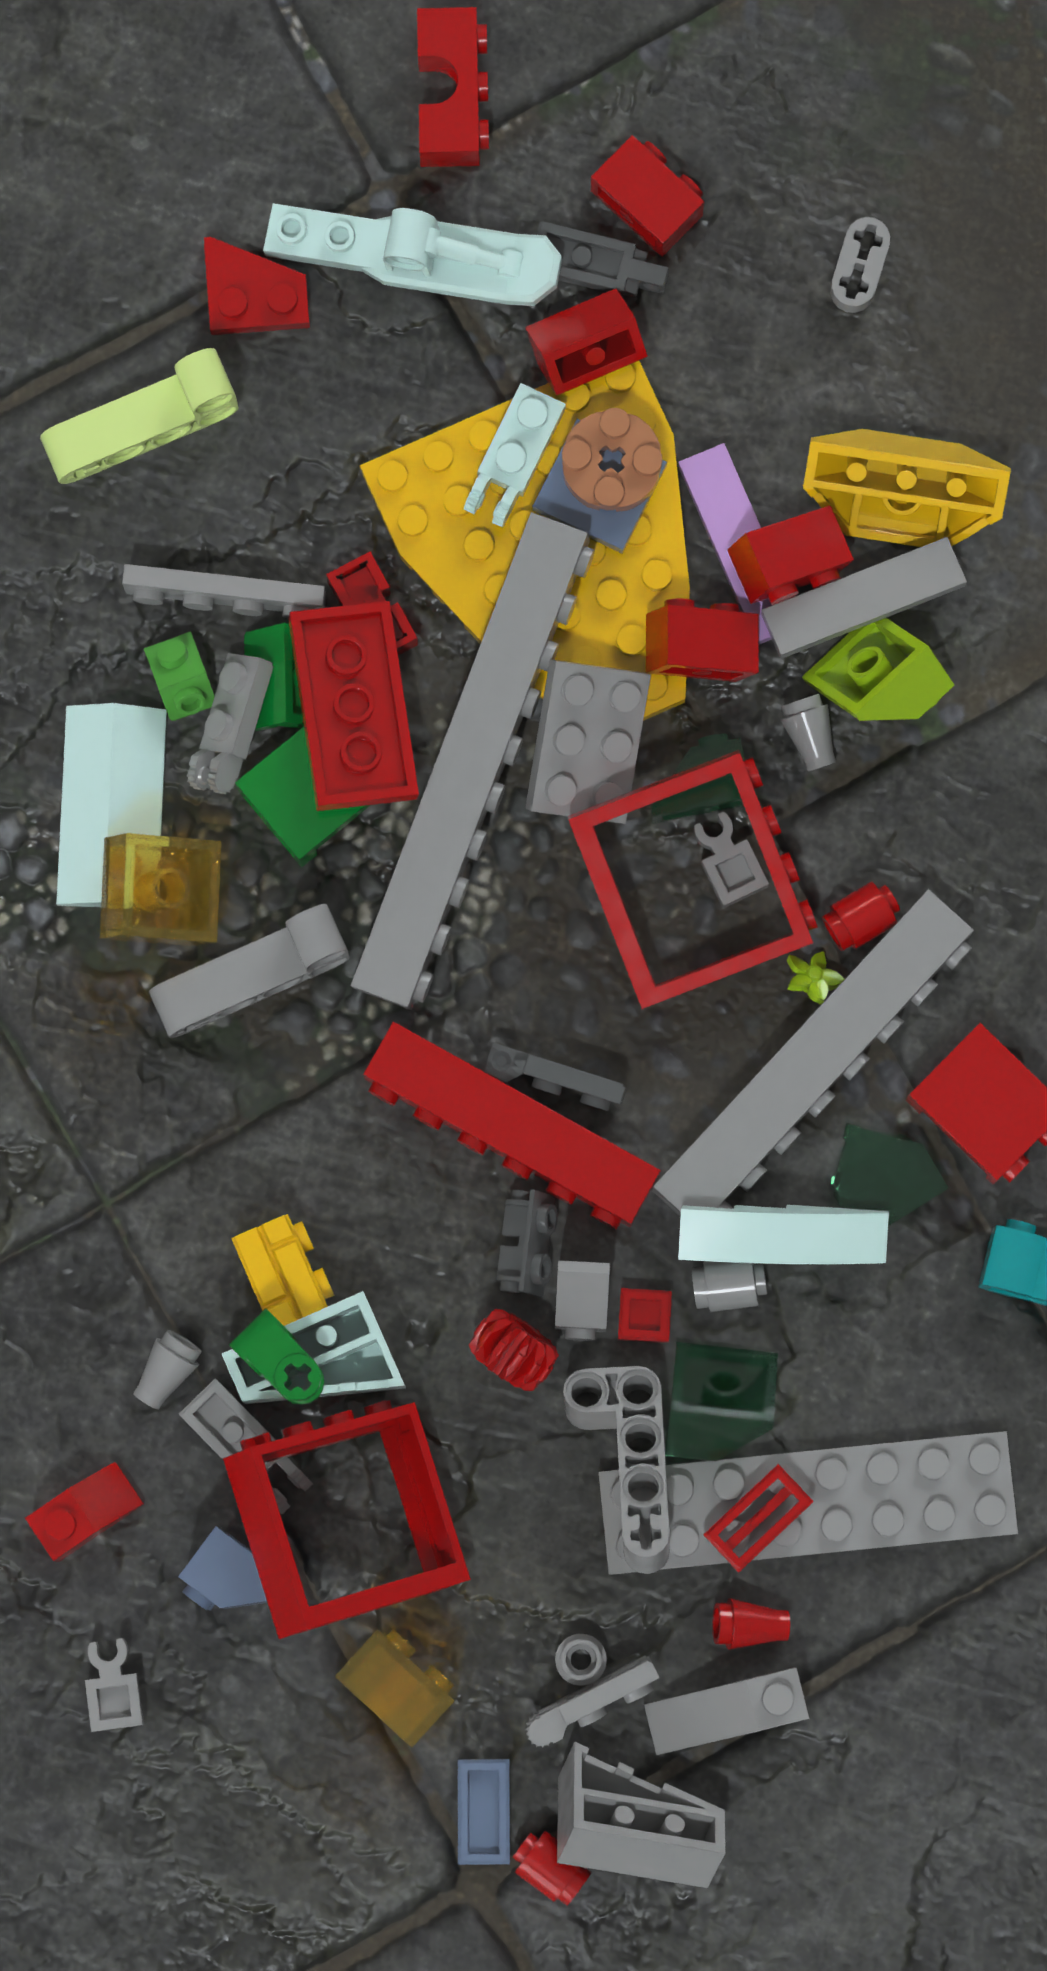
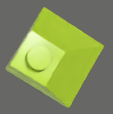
(880, 674)

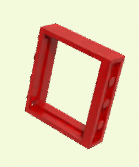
(764, 826)
(418, 1490)

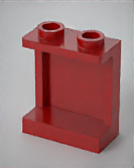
(986, 1104)

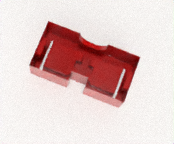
(368, 587)

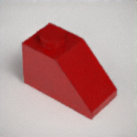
(84, 1511)

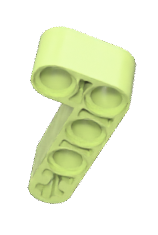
(143, 419)

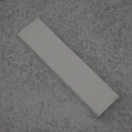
(863, 597)

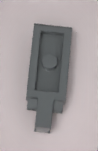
(603, 262)
(552, 1076)

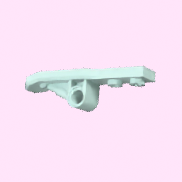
(420, 253)

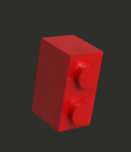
(648, 194)
(586, 341)
(790, 555)
(702, 641)

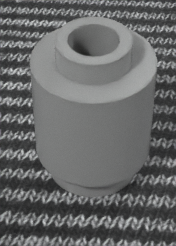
(728, 1285)

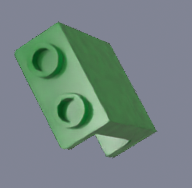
(284, 800)

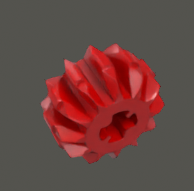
(513, 1350)

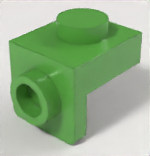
(180, 676)

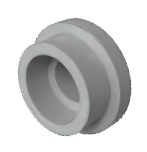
(593, 1671)

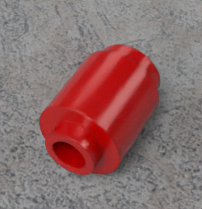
(861, 916)
(541, 1870)

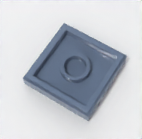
(603, 526)

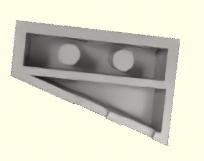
(633, 1826)

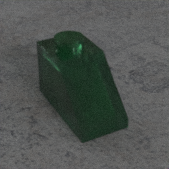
(705, 798)

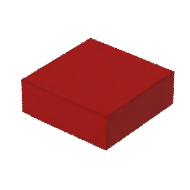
(644, 1315)

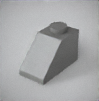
(582, 1299)

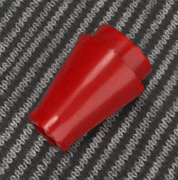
(748, 1624)

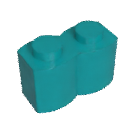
(1016, 1262)

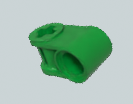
(274, 1353)

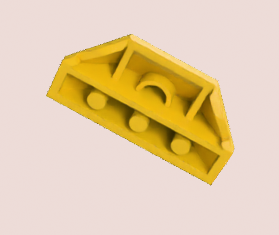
(905, 486)

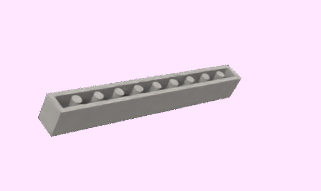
(472, 761)

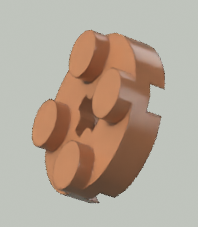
(611, 431)

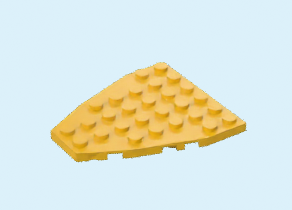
(468, 557)

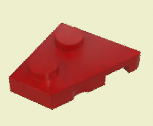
(252, 292)

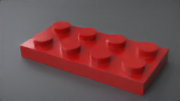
(353, 705)

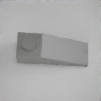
(726, 1711)

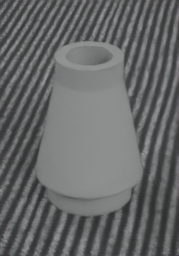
(810, 730)
(167, 1367)

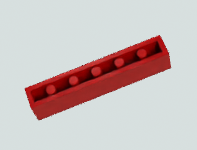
(510, 1125)

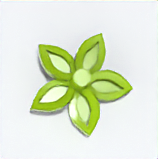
(813, 978)

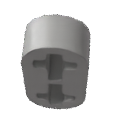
(849, 261)

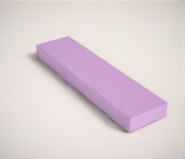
(724, 514)

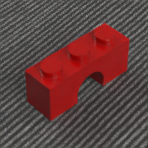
(450, 45)

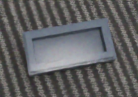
(483, 1811)

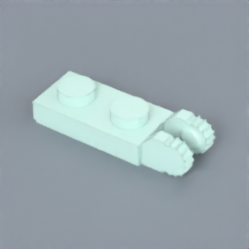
(516, 450)

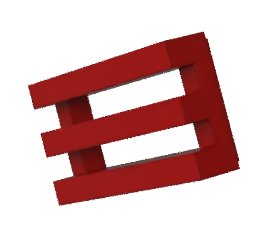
(790, 1487)

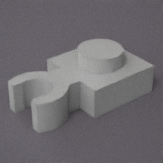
(731, 868)
(113, 1697)

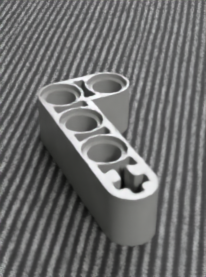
(251, 973)
(635, 1468)

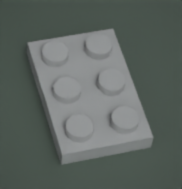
(586, 737)

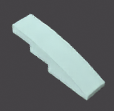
(783, 1235)

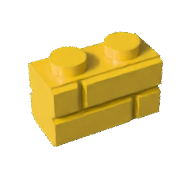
(281, 1271)

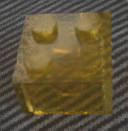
(160, 889)
(397, 1686)

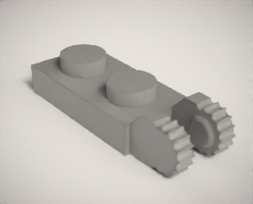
(230, 723)
(225, 1422)
(589, 1702)

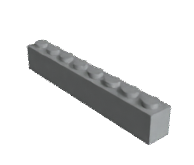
(817, 1056)

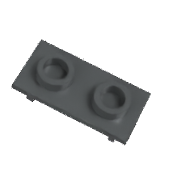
(533, 1220)

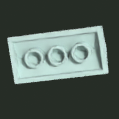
(107, 789)

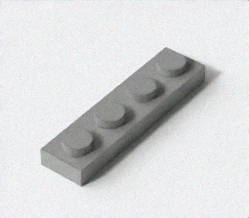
(203, 590)

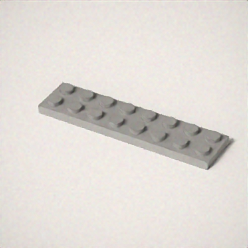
(859, 1496)

